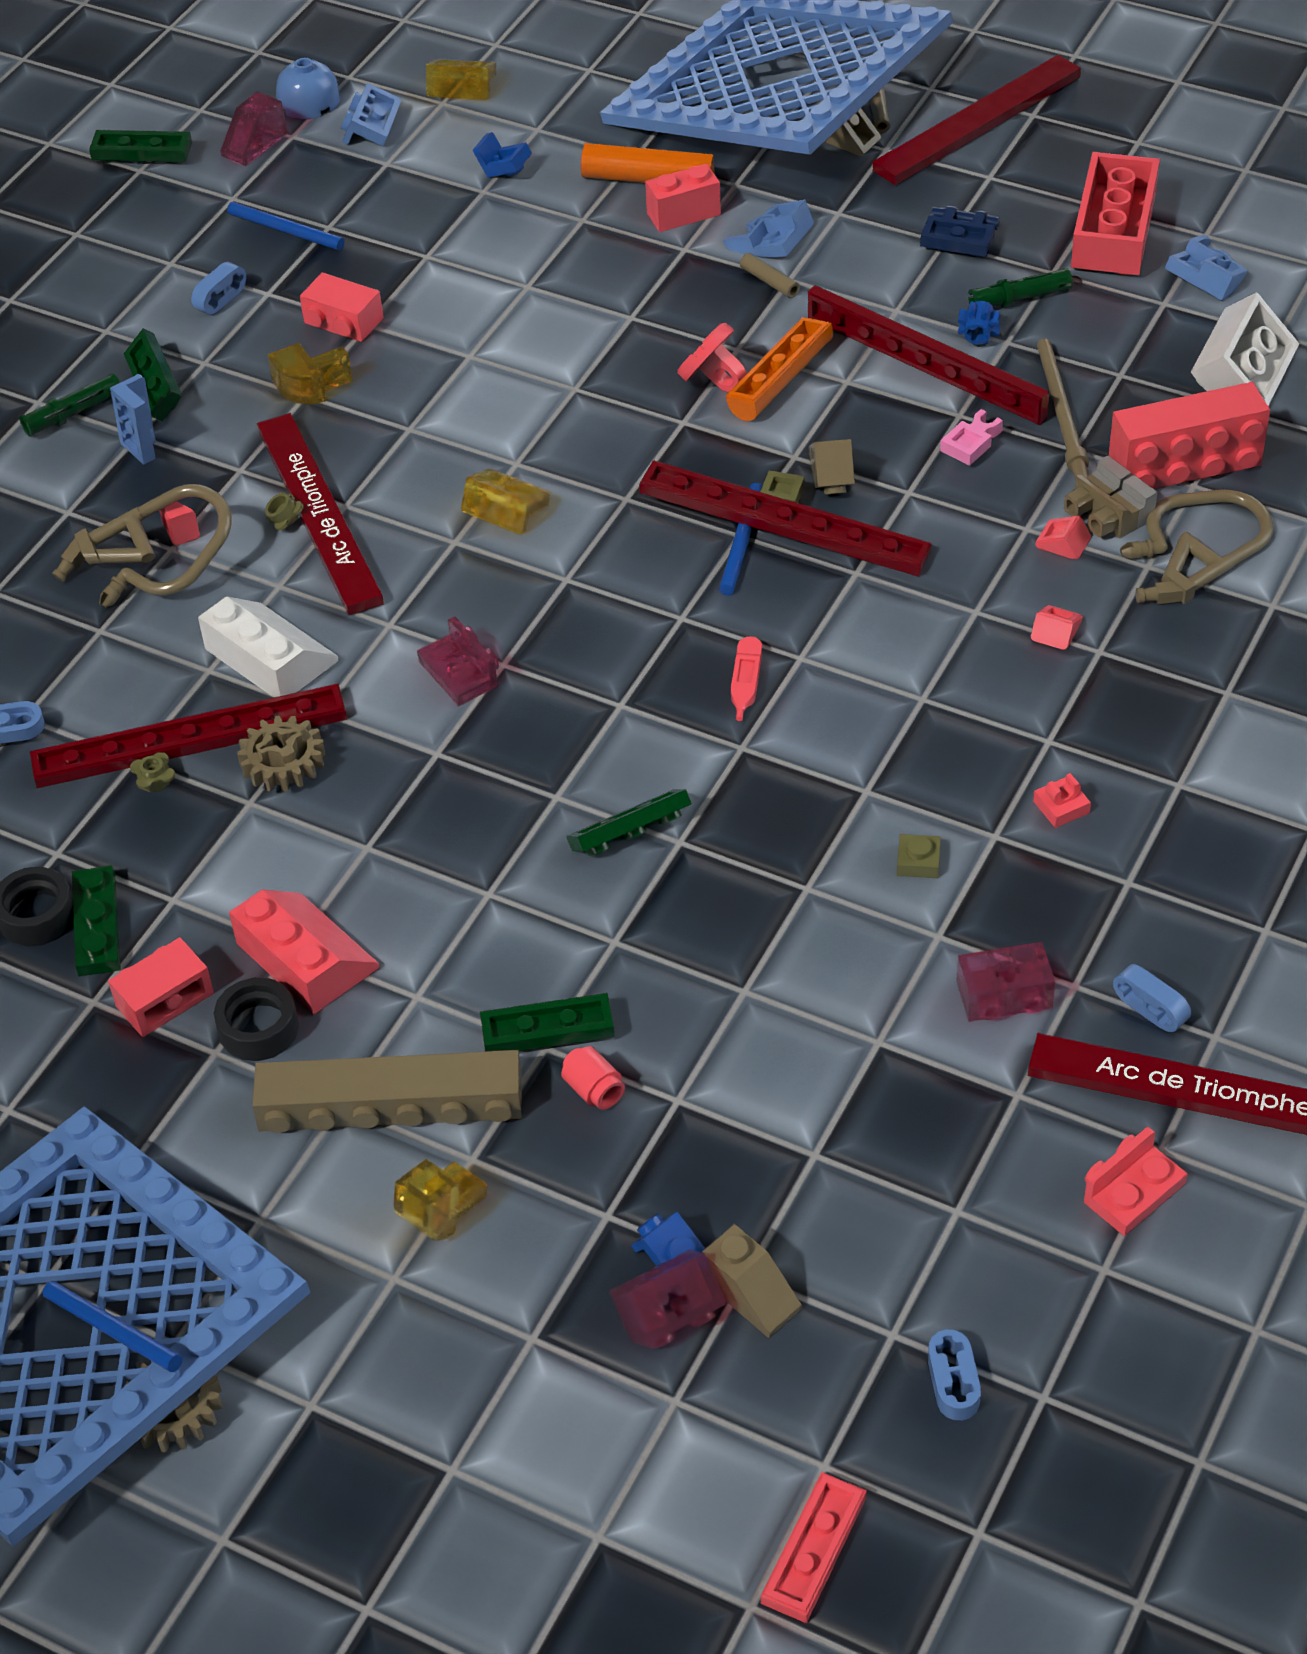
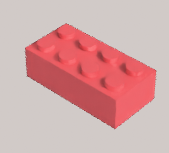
(1115, 213)
(1191, 435)

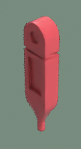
(746, 674)

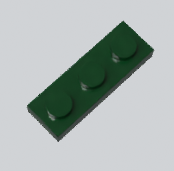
(140, 145)
(148, 360)
(629, 822)
(95, 921)
(547, 1023)

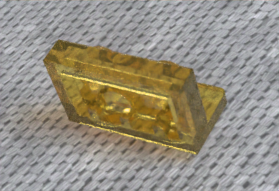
(459, 78)
(502, 499)

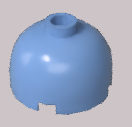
(307, 89)

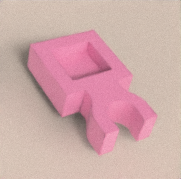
(970, 441)

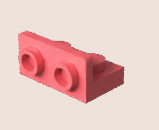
(1132, 1182)

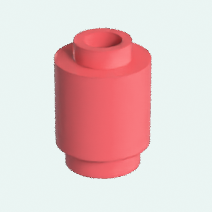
(592, 1077)

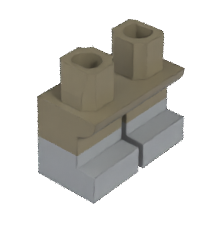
(1111, 499)

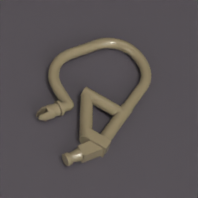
(85, 545)
(1174, 585)

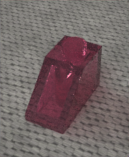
(254, 128)

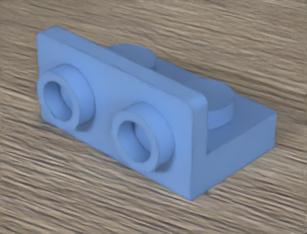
(372, 115)
(134, 418)

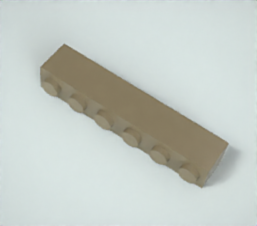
(387, 1091)

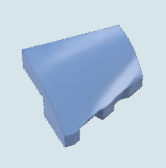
(775, 231)
(1207, 268)

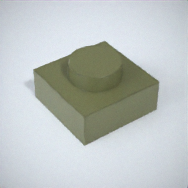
(784, 485)
(918, 856)

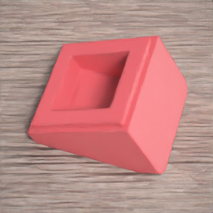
(180, 523)
(1064, 537)
(1055, 626)

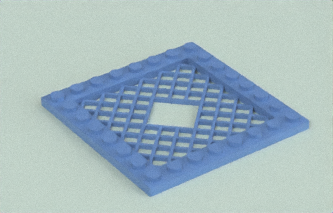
(643, 104)
(263, 1296)

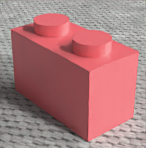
(683, 197)
(341, 307)
(161, 986)

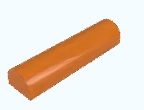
(635, 163)
(778, 367)

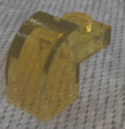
(307, 378)
(437, 1197)

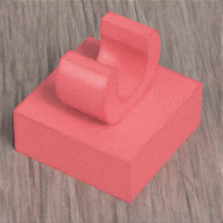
(1062, 801)

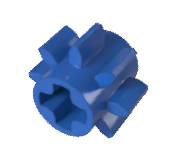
(979, 322)

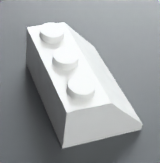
(1246, 348)
(263, 646)

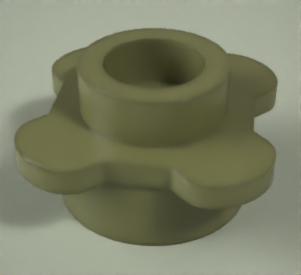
(283, 510)
(153, 772)

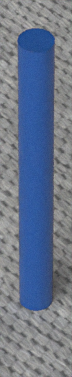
(286, 226)
(736, 554)
(112, 1326)

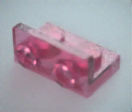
(460, 663)

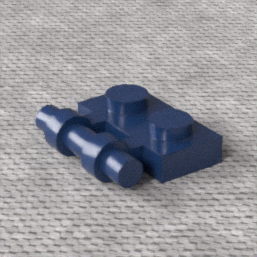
(959, 231)

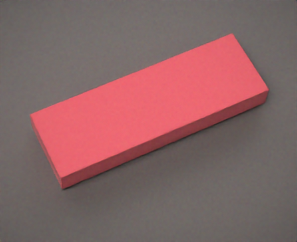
(813, 1547)

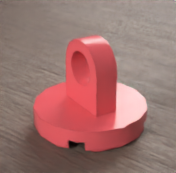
(714, 359)

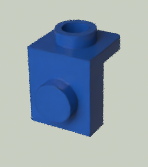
(500, 160)
(666, 1238)

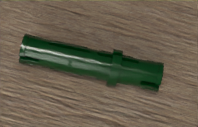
(1007, 292)
(36, 421)

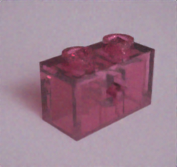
(1005, 982)
(643, 1298)

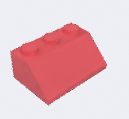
(300, 947)

